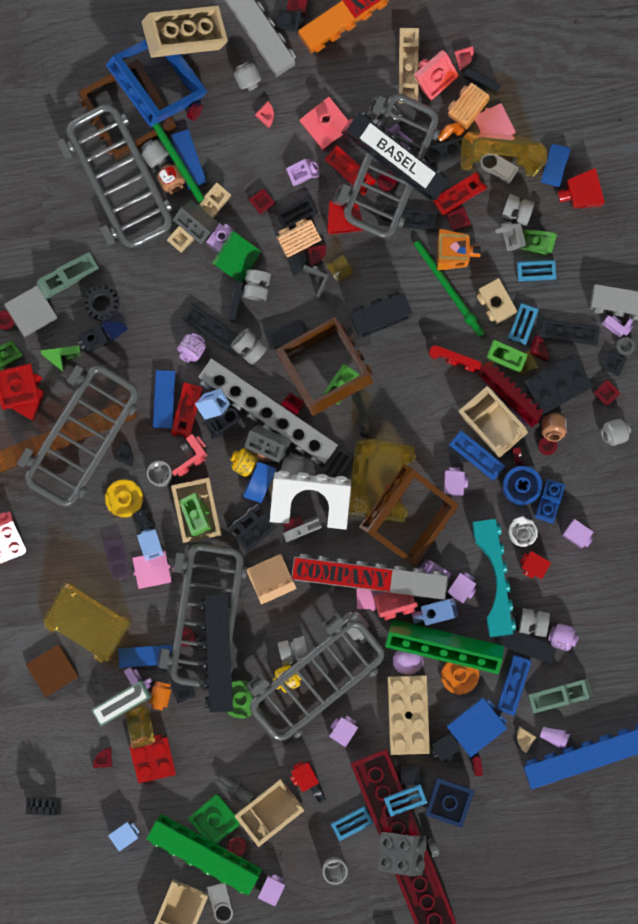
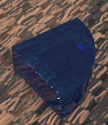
(114, 329)

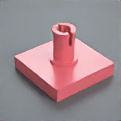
(435, 74)
(324, 123)

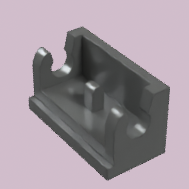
(195, 221)
(267, 443)

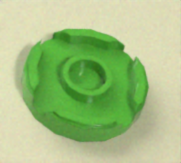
(241, 699)

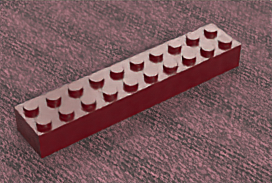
(424, 892)

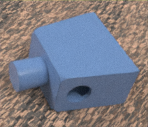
(444, 611)

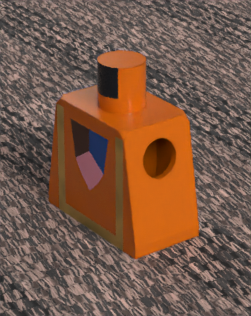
(454, 250)

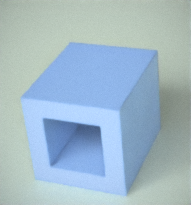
(212, 404)
(150, 544)
(124, 835)

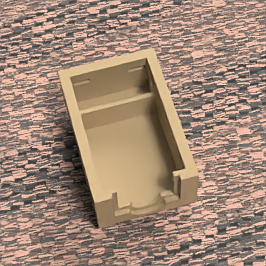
(493, 421)
(204, 491)
(269, 812)
(181, 905)

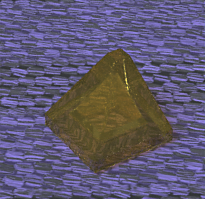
(340, 268)
(529, 364)

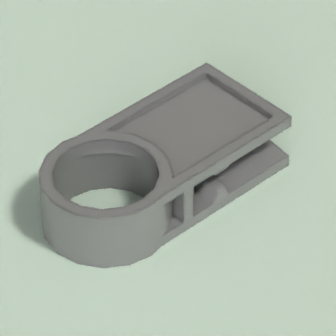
(503, 170)
(302, 530)
(219, 897)

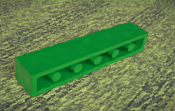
(445, 646)
(204, 854)

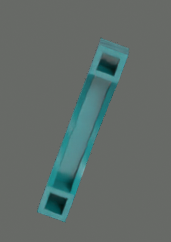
(486, 537)

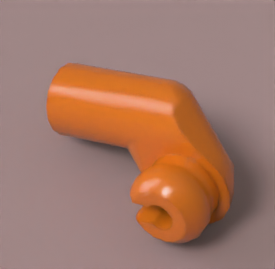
(449, 129)

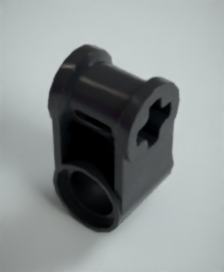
(220, 423)

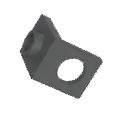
(318, 272)

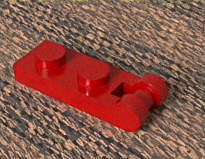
(347, 168)
(459, 194)
(454, 358)
(186, 409)

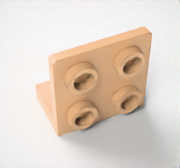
(271, 579)

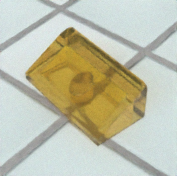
(140, 727)

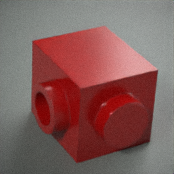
(534, 565)
(303, 776)

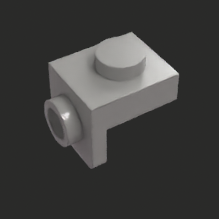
(512, 235)

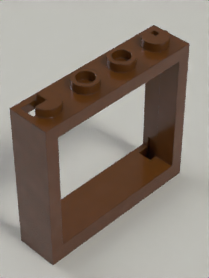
(85, 102)
(308, 340)
(387, 502)

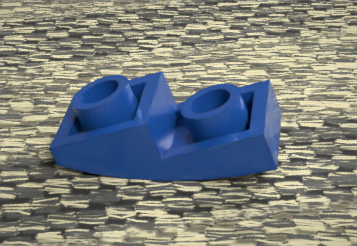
(555, 165)
(259, 482)
(550, 501)

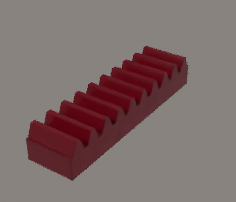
(509, 394)

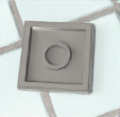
(30, 311)

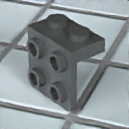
(401, 854)

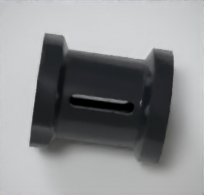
(144, 519)

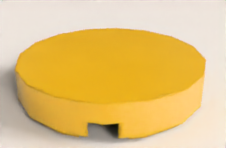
(124, 498)

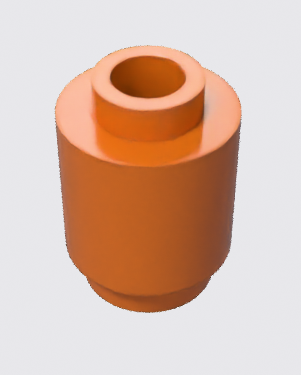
(160, 695)

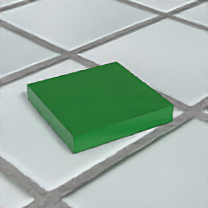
(236, 257)
(214, 819)

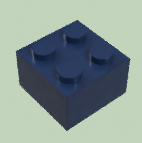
(449, 802)

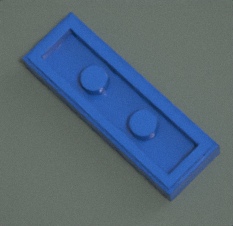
(186, 150)
(164, 399)
(477, 455)
(140, 655)
(513, 685)

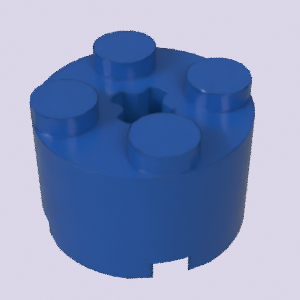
(522, 474)

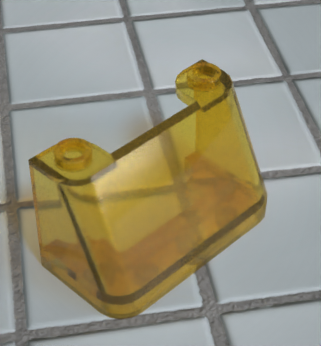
(528, 151)
(373, 468)
(86, 622)

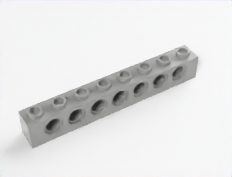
(214, 370)

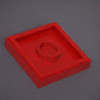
(18, 387)

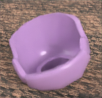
(407, 663)

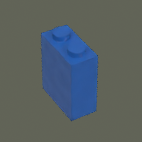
(477, 726)

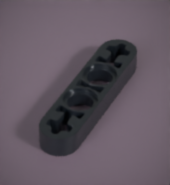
(442, 149)

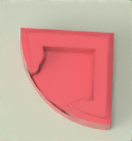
(464, 57)
(266, 114)

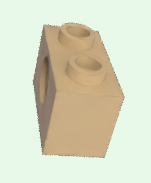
(496, 290)

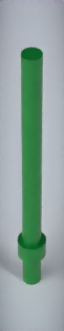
(178, 162)
(471, 319)

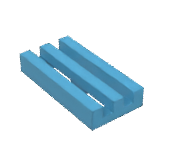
(529, 271)
(528, 308)
(401, 793)
(366, 815)

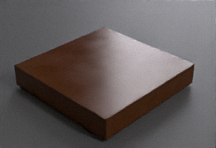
(52, 670)

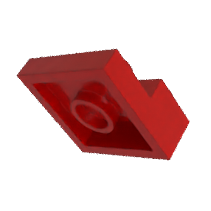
(153, 760)

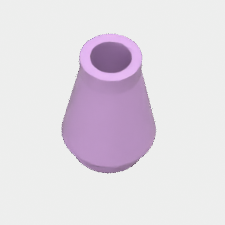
(555, 736)

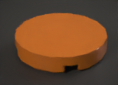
(459, 678)

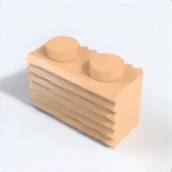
(468, 106)
(298, 237)

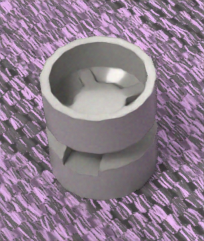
(525, 209)
(256, 285)
(249, 346)
(159, 473)
(534, 622)
(292, 651)
(335, 870)

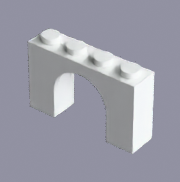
(334, 489)

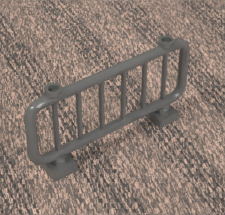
(74, 145)
(344, 196)
(34, 462)
(187, 564)
(336, 628)

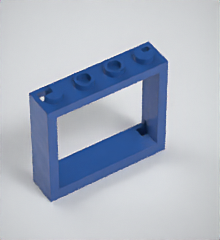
(139, 96)

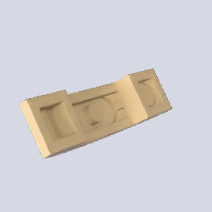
(408, 62)
(212, 204)

